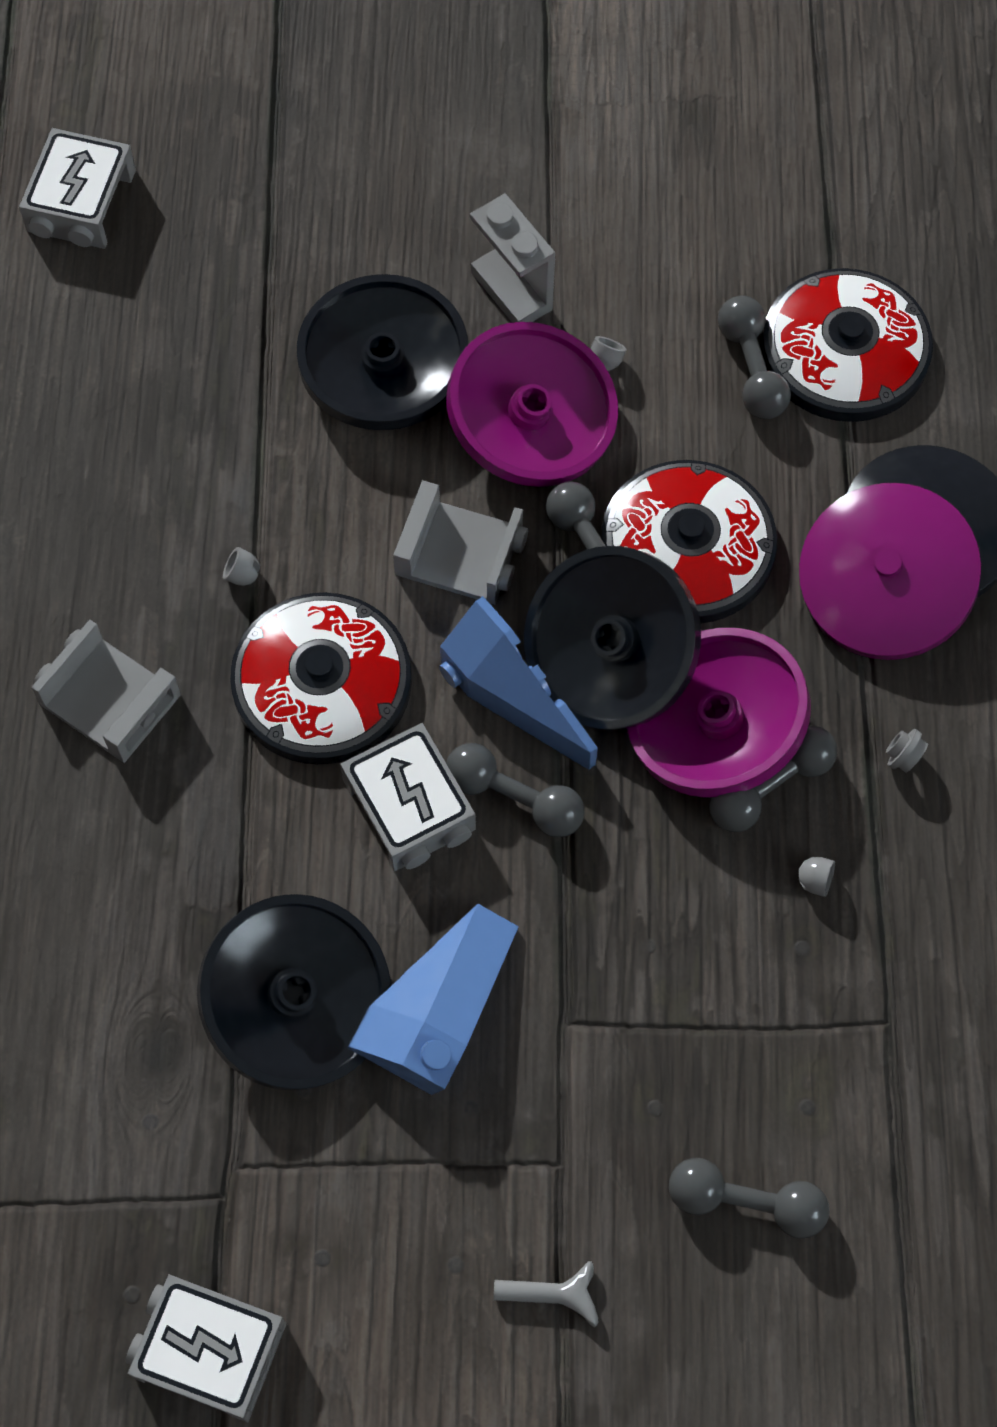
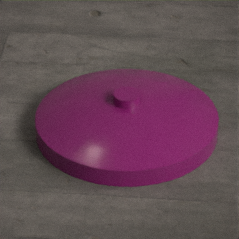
(532, 404)
(890, 571)
(732, 721)

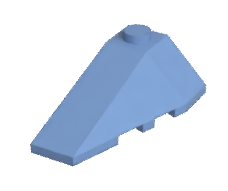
(490, 670)
(433, 1008)

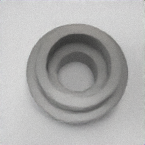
(906, 750)

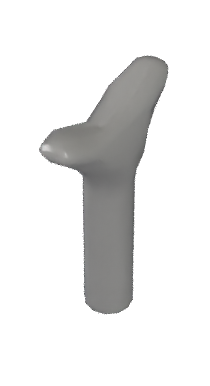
(570, 1293)

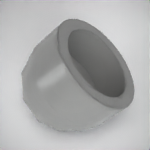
(608, 351)
(241, 567)
(817, 875)

